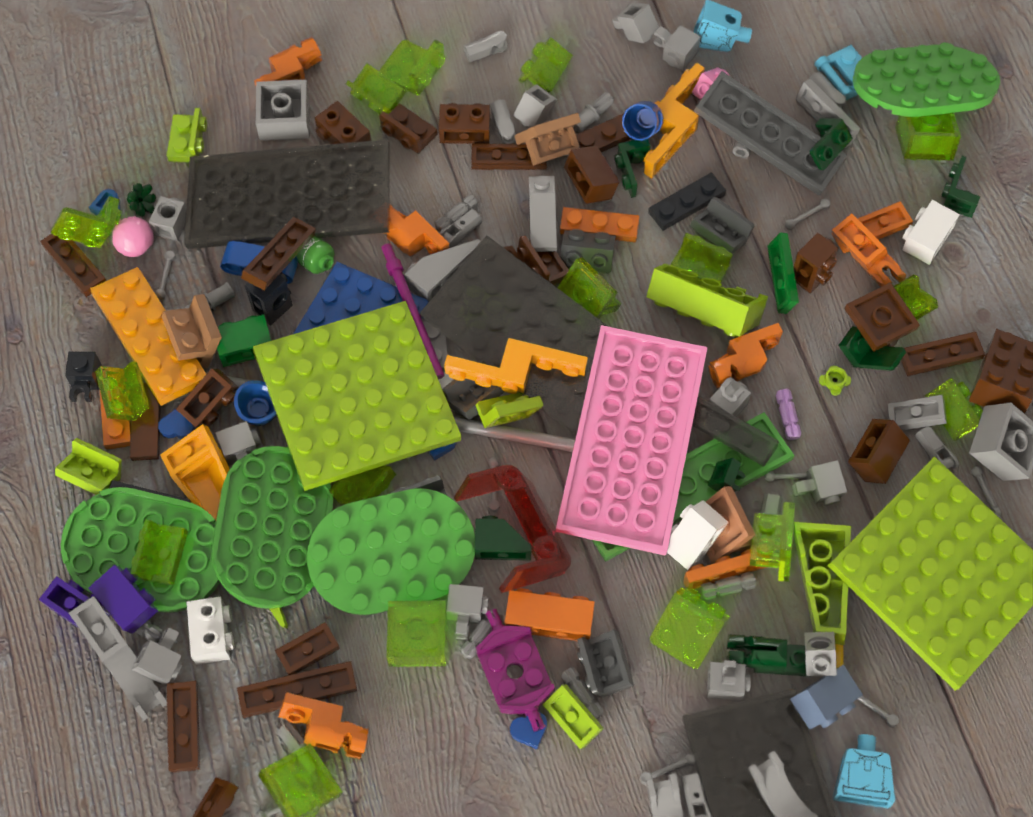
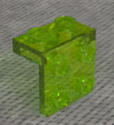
(413, 65)
(85, 227)
(689, 627)

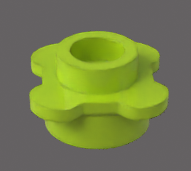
(838, 373)

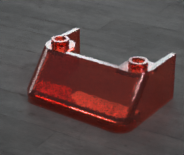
(547, 546)

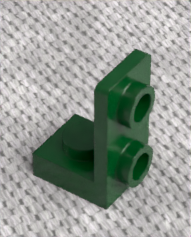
(833, 140)
(629, 153)
(959, 200)
(862, 356)

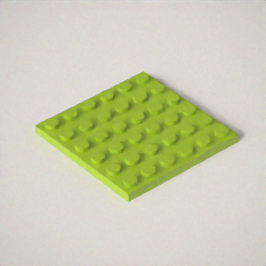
(356, 395)
(941, 572)

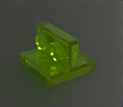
(589, 289)
(773, 541)
(300, 783)

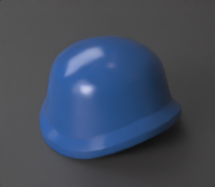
(254, 403)

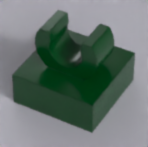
(725, 475)

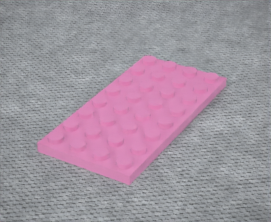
(632, 440)

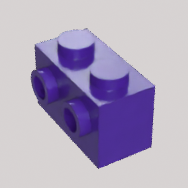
(65, 597)
(123, 598)

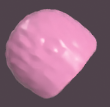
(132, 236)

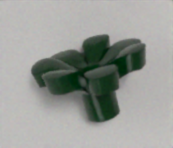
(140, 199)

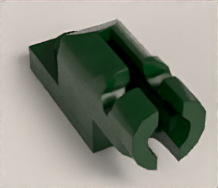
(767, 655)

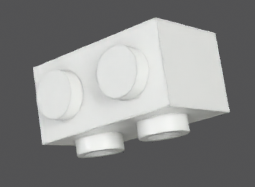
(930, 231)
(695, 534)
(209, 630)

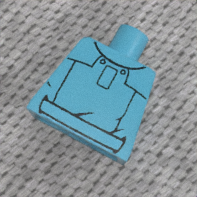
(720, 27)
(865, 776)

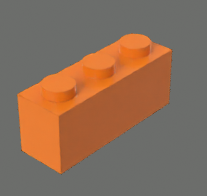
(550, 614)

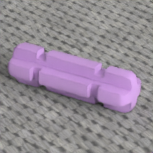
(788, 414)

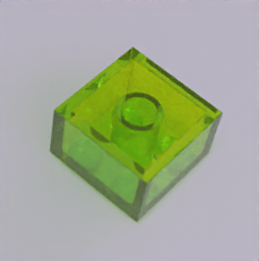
(928, 137)
(417, 633)

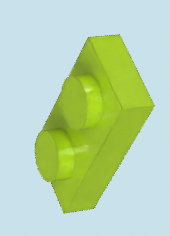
(573, 716)

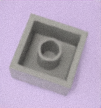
(282, 110)
(1004, 442)

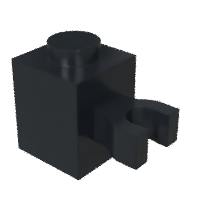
(81, 374)

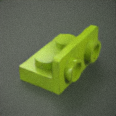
(186, 136)
(507, 409)

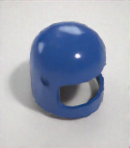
(642, 120)

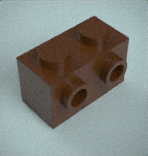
(464, 123)
(340, 126)
(591, 174)
(815, 263)
(208, 398)
(879, 451)

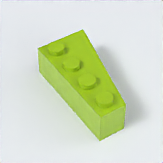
(706, 300)
(824, 589)

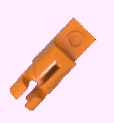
(292, 62)
(414, 233)
(867, 250)
(745, 355)
(324, 725)

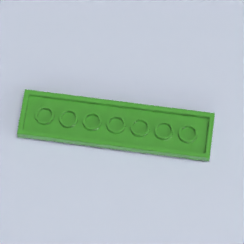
(699, 468)

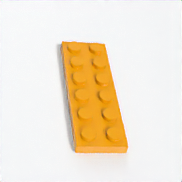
(138, 322)

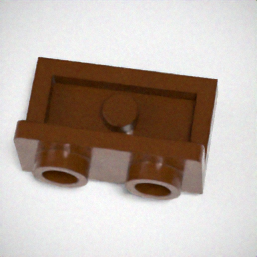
(545, 263)

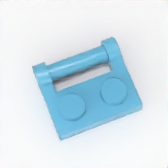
(845, 62)

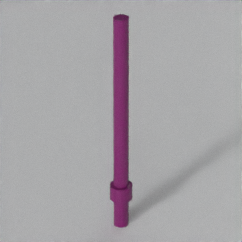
(395, 269)

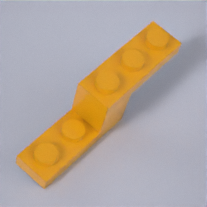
(678, 121)
(515, 366)

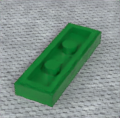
(783, 273)

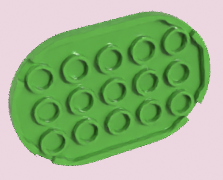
(926, 80)
(266, 529)
(107, 534)
(390, 550)

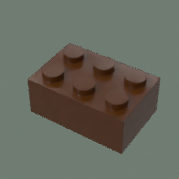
(1005, 372)

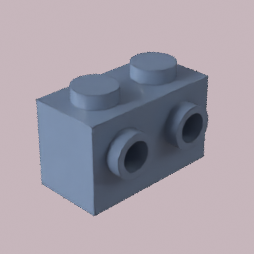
(826, 698)

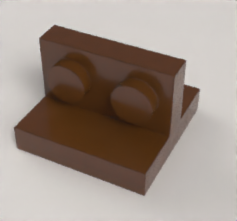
(882, 317)

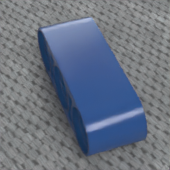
(240, 254)

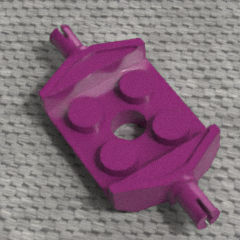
(510, 647)

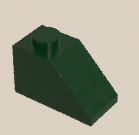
(499, 540)

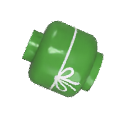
(316, 255)

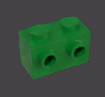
(240, 337)

